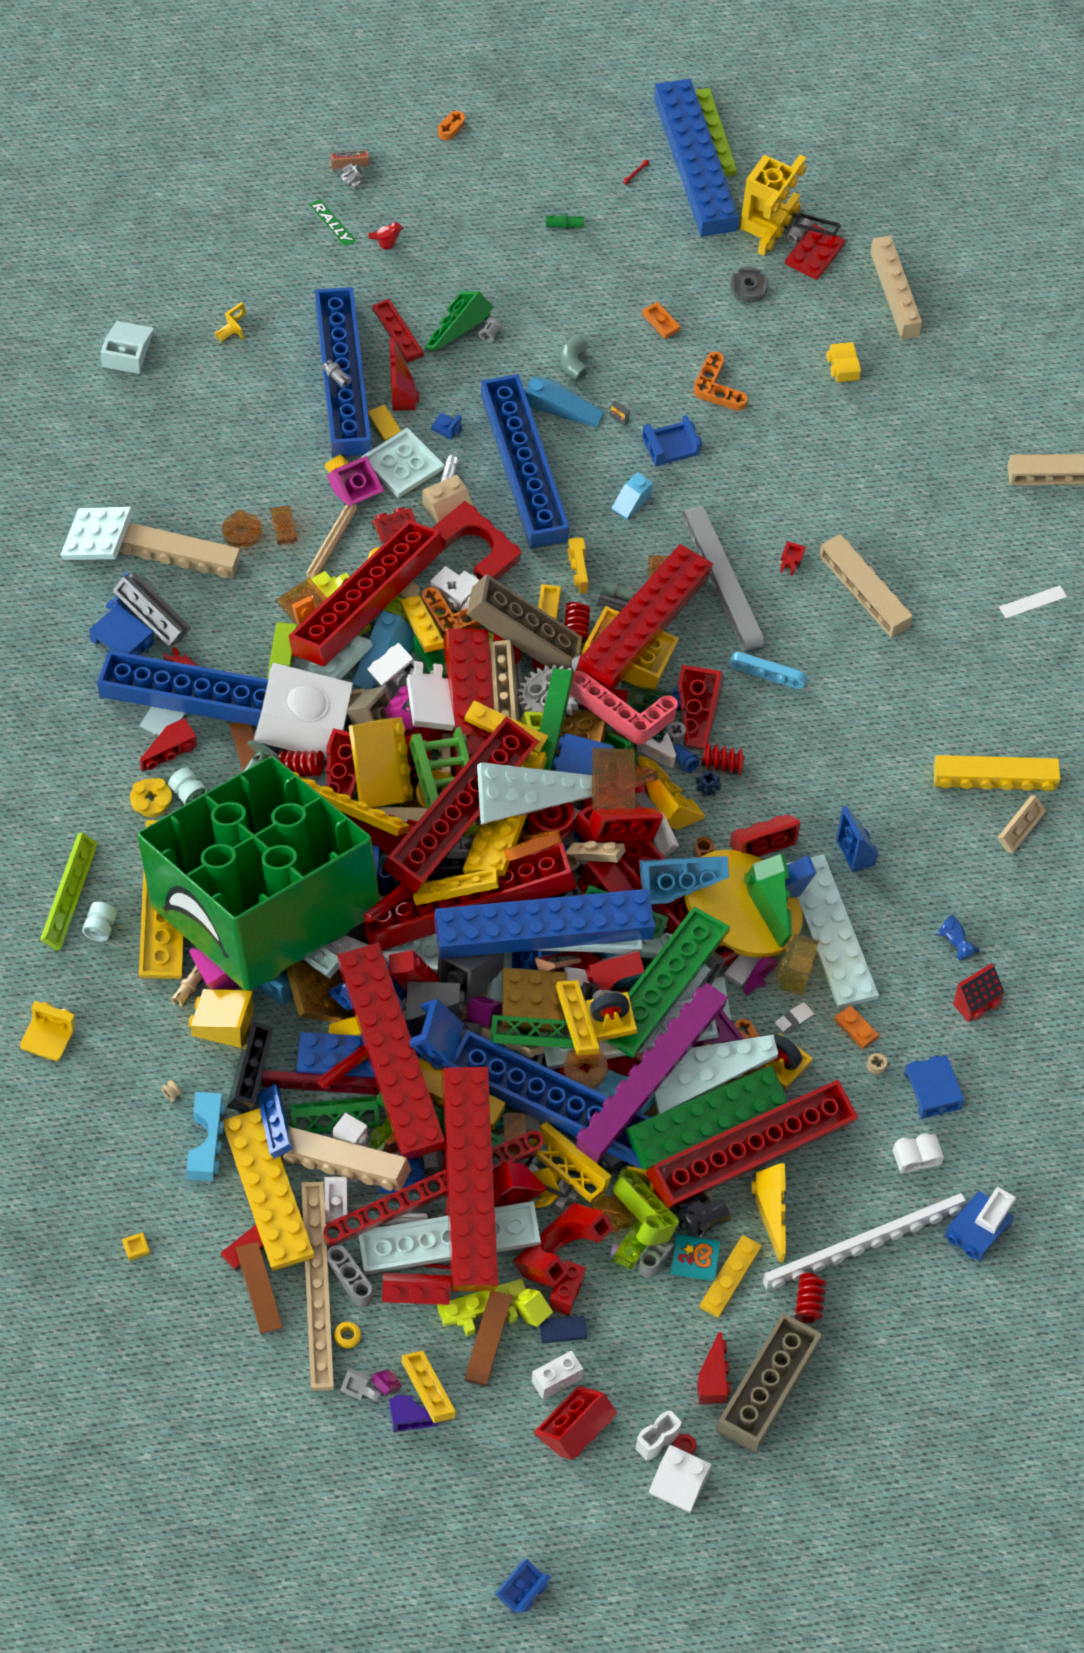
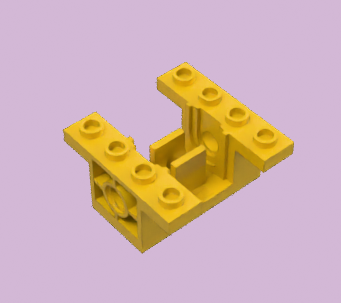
(762, 205)

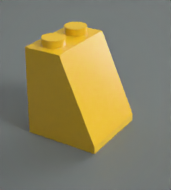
(222, 1016)

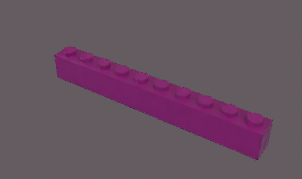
(651, 1072)

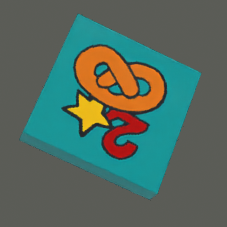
(695, 1257)

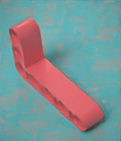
(618, 714)

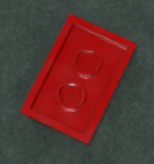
(815, 253)

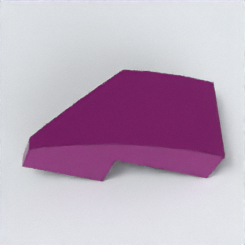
(759, 972)

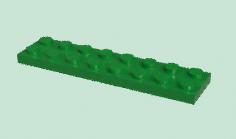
(670, 976)
(705, 1116)

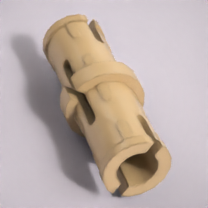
(187, 987)

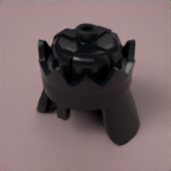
(700, 1214)

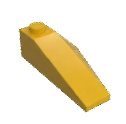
(668, 798)
(769, 1195)

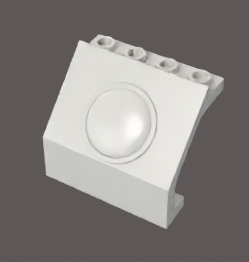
(301, 709)

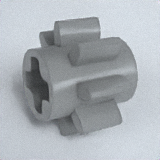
(352, 175)

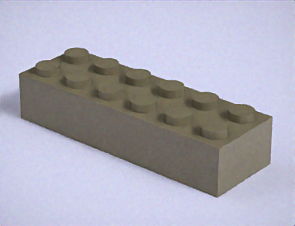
(523, 624)
(769, 1382)

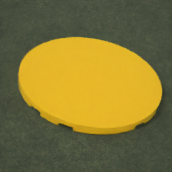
(733, 906)

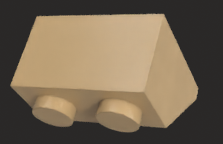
(445, 497)

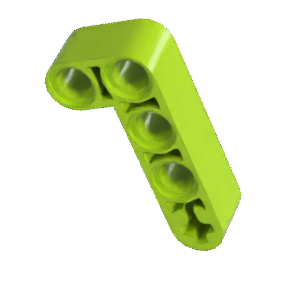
(281, 648)
(656, 1218)

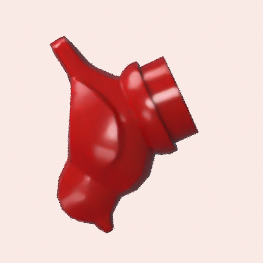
(387, 235)

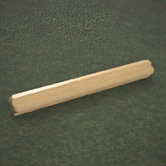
(331, 540)

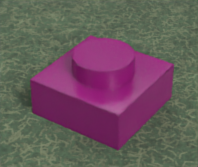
(386, 1382)

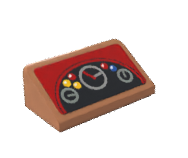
(342, 159)
(556, 961)

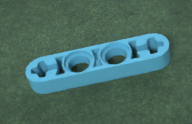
(768, 670)

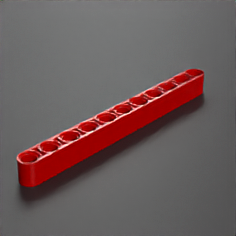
(421, 1188)

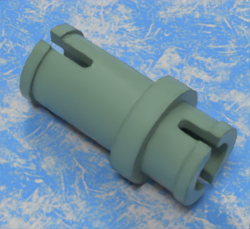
(618, 591)

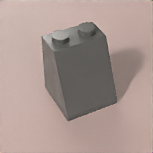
(471, 972)
(423, 992)

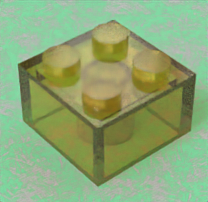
(797, 964)

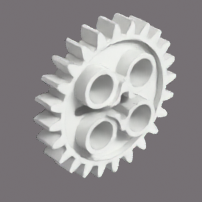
(535, 689)

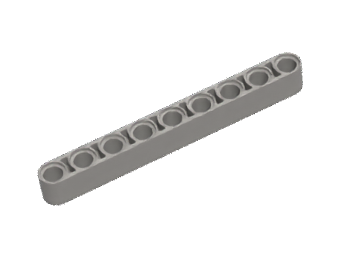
(723, 579)

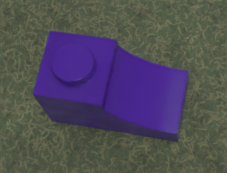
(408, 1415)

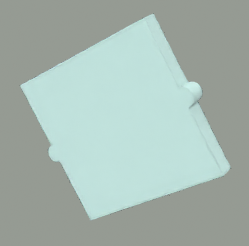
(159, 718)

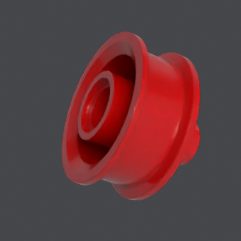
(561, 820)

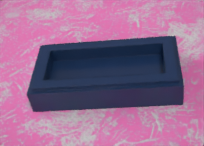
(563, 1329)

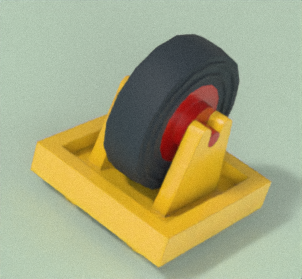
(611, 1016)
(790, 1061)

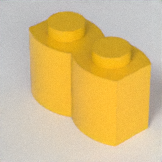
(844, 362)

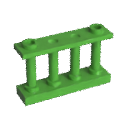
(425, 766)

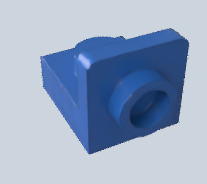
(447, 425)

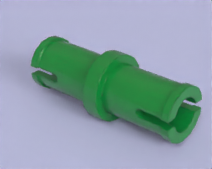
(565, 221)

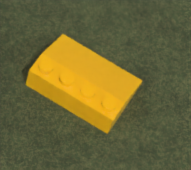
(651, 665)
(381, 762)

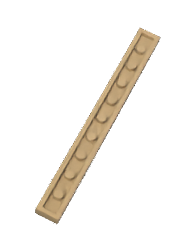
(317, 1289)

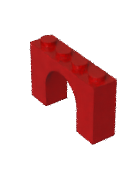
(467, 521)
(610, 970)
(576, 1222)

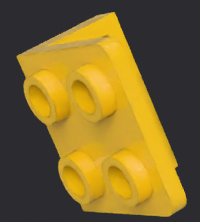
(48, 1031)

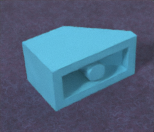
(633, 496)

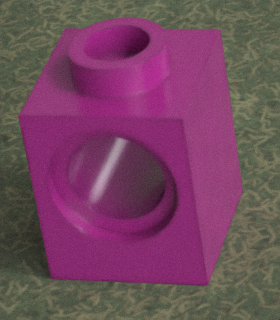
(482, 1009)

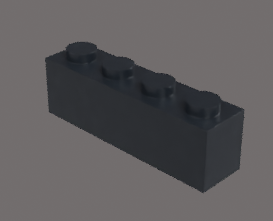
(250, 1067)

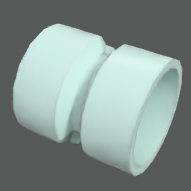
(186, 785)
(99, 920)

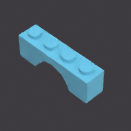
(202, 1160)

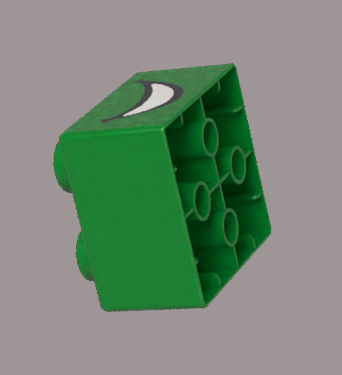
(259, 872)

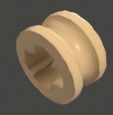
(881, 1059)
(171, 1091)

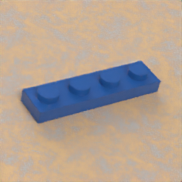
(274, 1121)

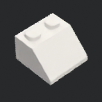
(680, 1478)

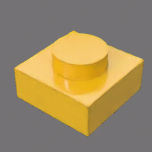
(335, 463)

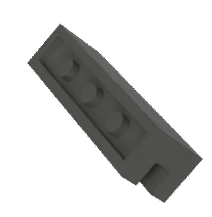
(151, 609)

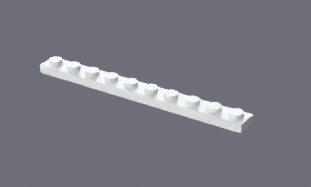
(858, 1244)

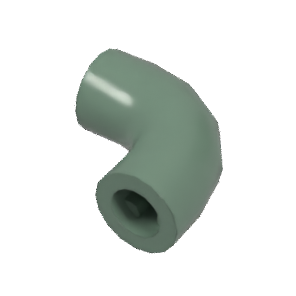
(570, 358)

